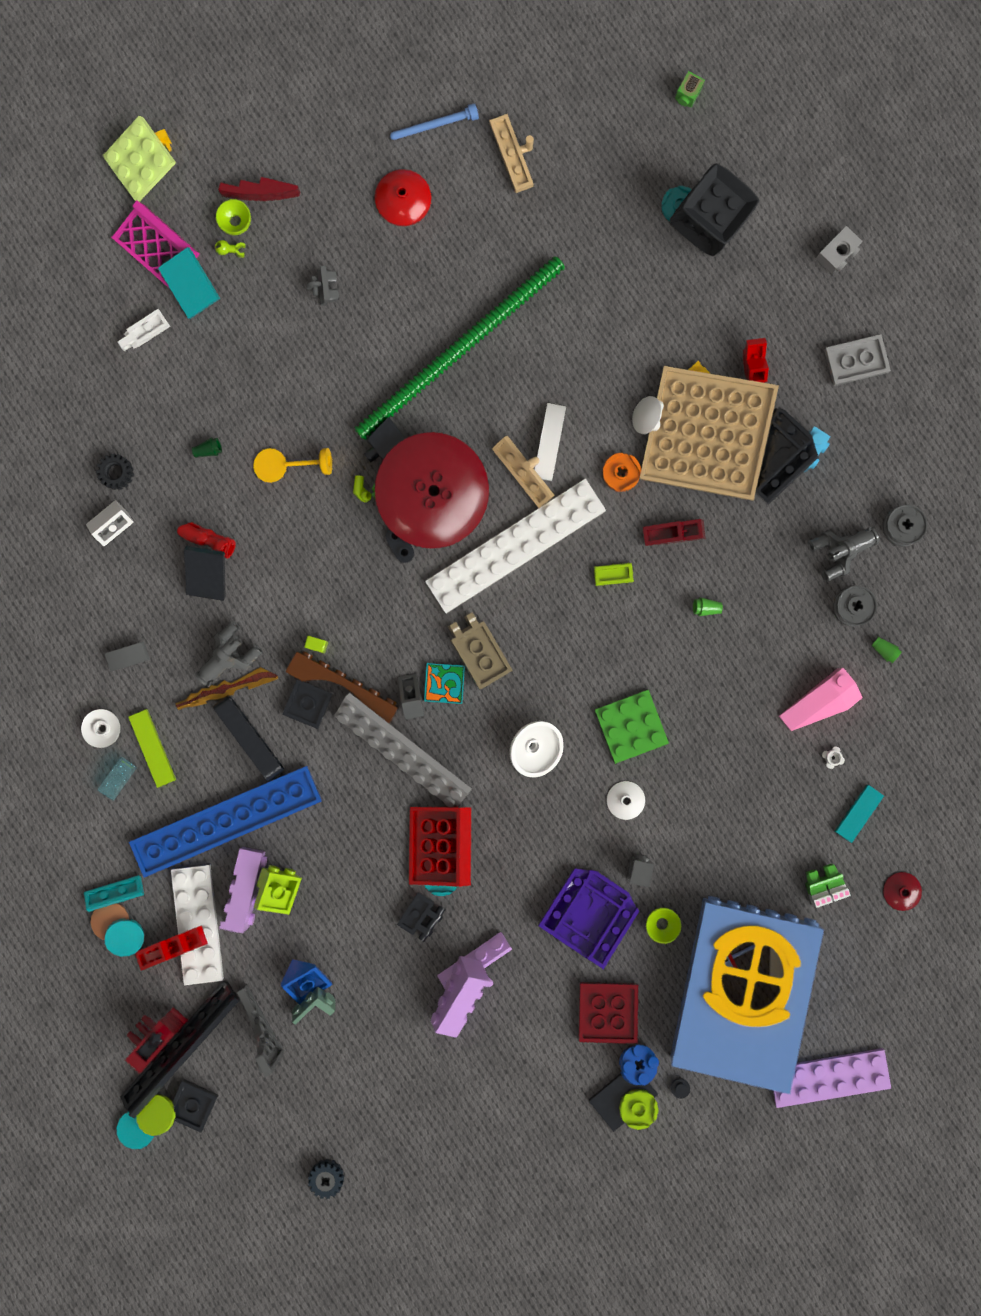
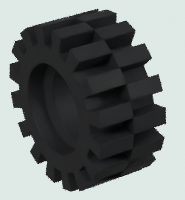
(104, 467)

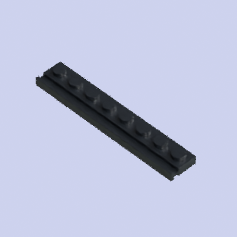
(179, 1049)

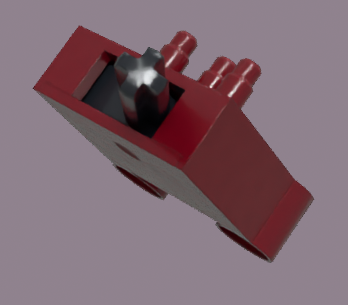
(154, 1039)

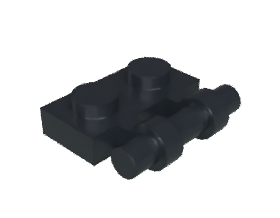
(416, 913)

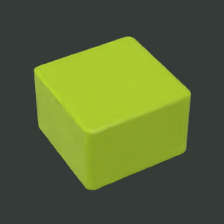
(316, 644)

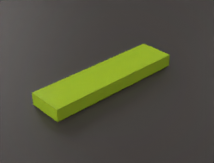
(152, 748)

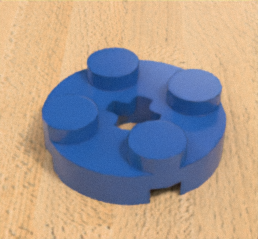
(628, 1067)

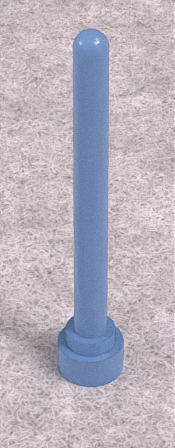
(469, 113)

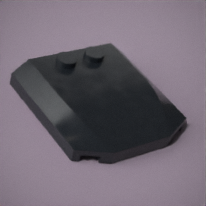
(786, 455)

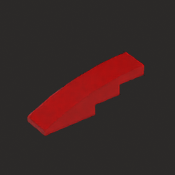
(171, 948)

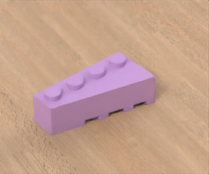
(243, 890)
(459, 996)

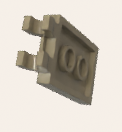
(479, 652)

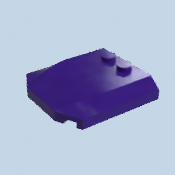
(590, 915)

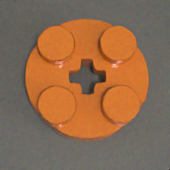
(621, 461)

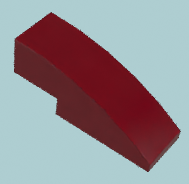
(674, 532)

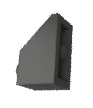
(410, 696)

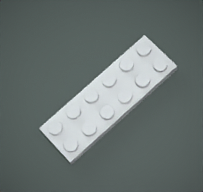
(194, 908)

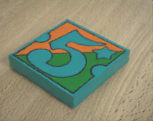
(444, 683)

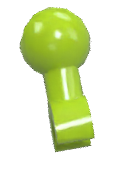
(225, 248)

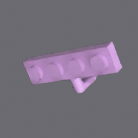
(486, 953)

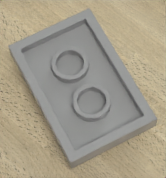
(857, 360)

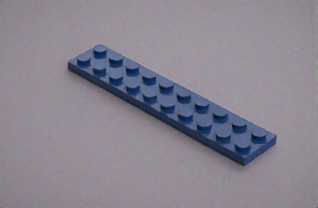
(225, 821)

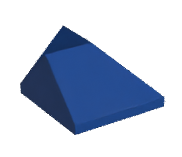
(302, 979)

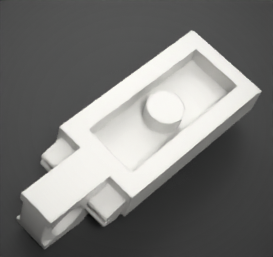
(144, 330)

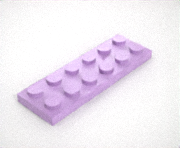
(836, 1078)

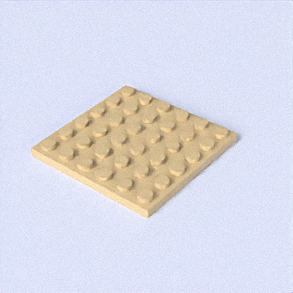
(710, 433)

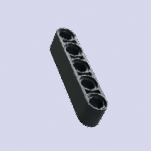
(248, 738)

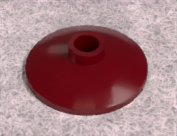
(893, 891)

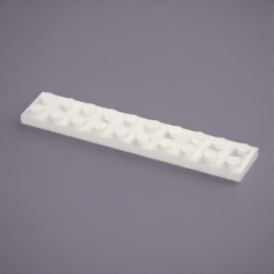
(515, 546)

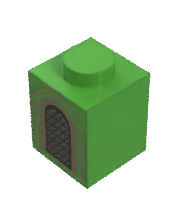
(689, 89)

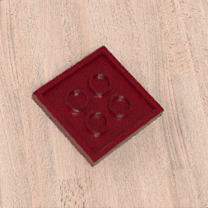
(608, 1012)

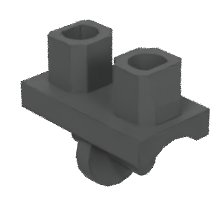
(320, 284)

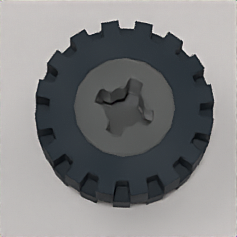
(324, 1172)

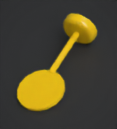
(271, 464)

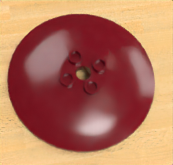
(404, 486)

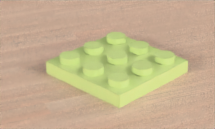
(139, 159)

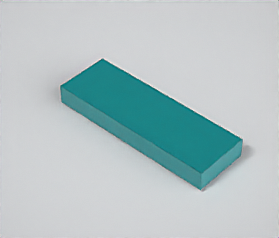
(859, 813)
(113, 893)

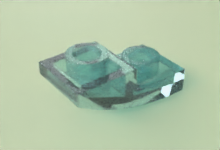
(117, 778)

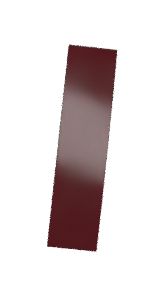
(264, 191)

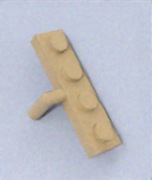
(512, 152)
(523, 471)

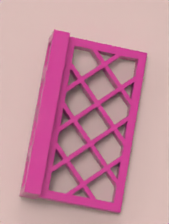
(160, 228)

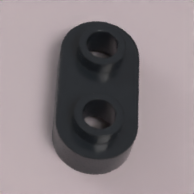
(399, 545)

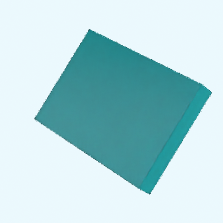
(189, 283)

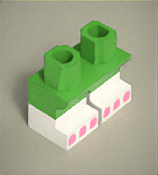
(827, 888)

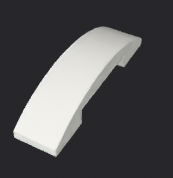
(550, 441)

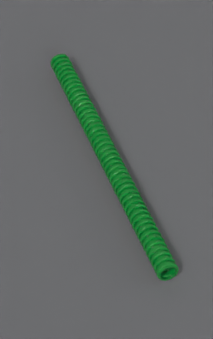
(460, 347)

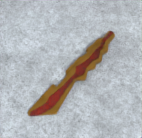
(254, 679)

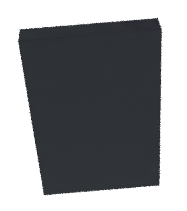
(205, 573)
(608, 1099)

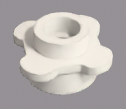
(828, 757)

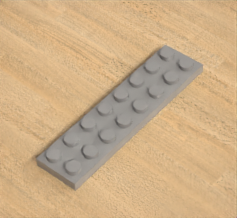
(402, 751)

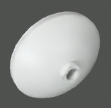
(543, 753)

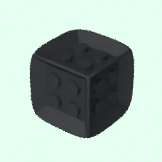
(714, 210)

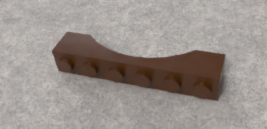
(306, 669)

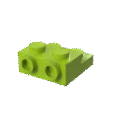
(277, 889)

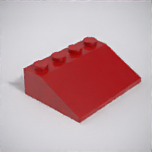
(440, 846)

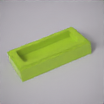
(613, 574)

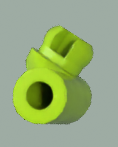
(359, 491)

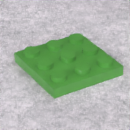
(631, 726)

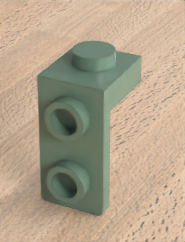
(318, 997)

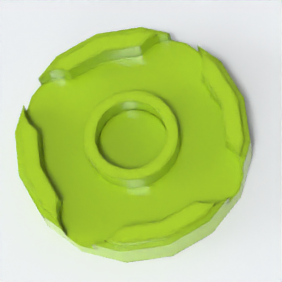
(638, 1109)
(156, 1116)

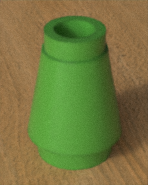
(706, 607)
(886, 649)

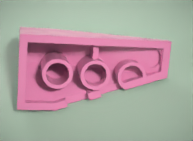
(831, 696)

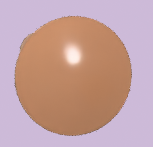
(105, 916)

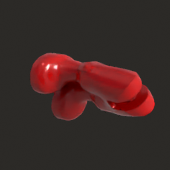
(203, 536)

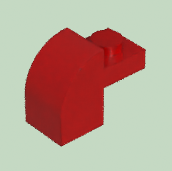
(754, 360)

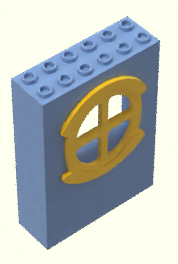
(734, 1039)

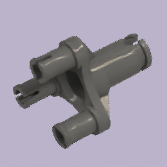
(843, 549)
(226, 656)

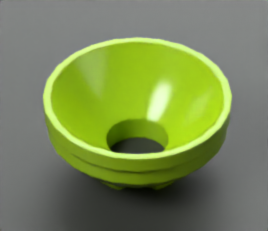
(230, 209)
(665, 935)

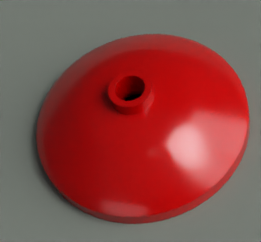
(406, 208)

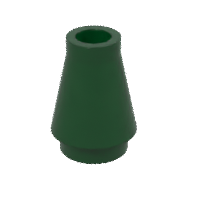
(210, 447)

